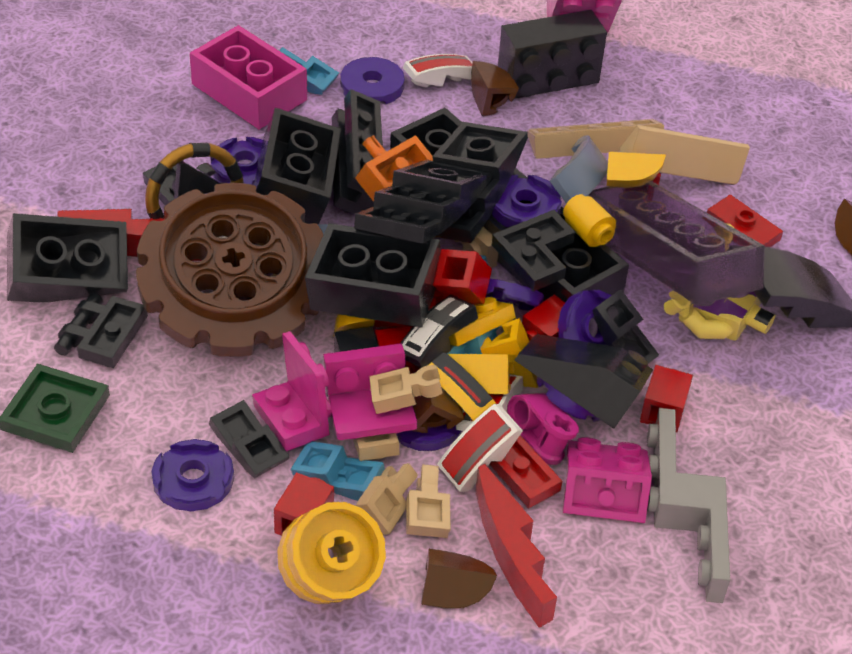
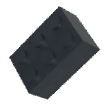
(553, 52)
(298, 161)
(372, 276)

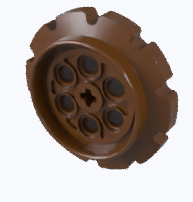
(229, 267)

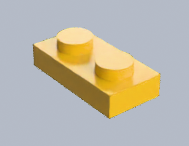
(490, 316)

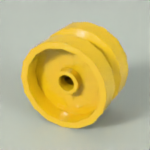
(356, 549)

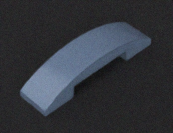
(582, 171)

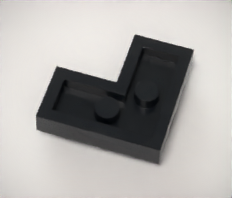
(530, 247)

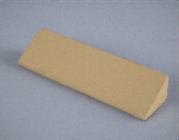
(559, 140)
(690, 154)

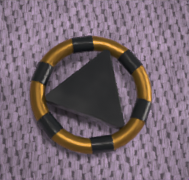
(187, 176)

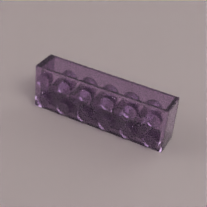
(682, 244)

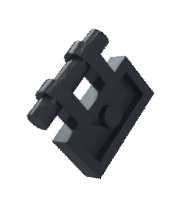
(110, 333)

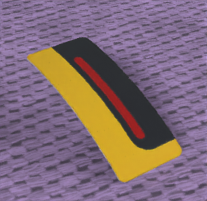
(462, 386)

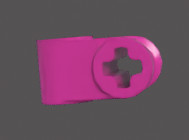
(543, 425)

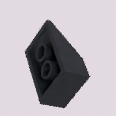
(64, 258)
(590, 374)

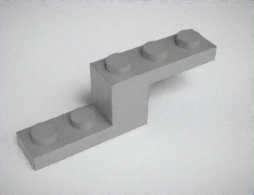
(690, 504)

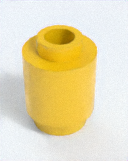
(589, 220)

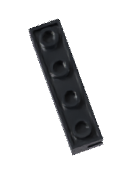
(357, 124)

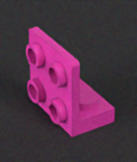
(351, 392)
(297, 408)
(607, 480)

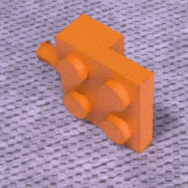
(379, 171)

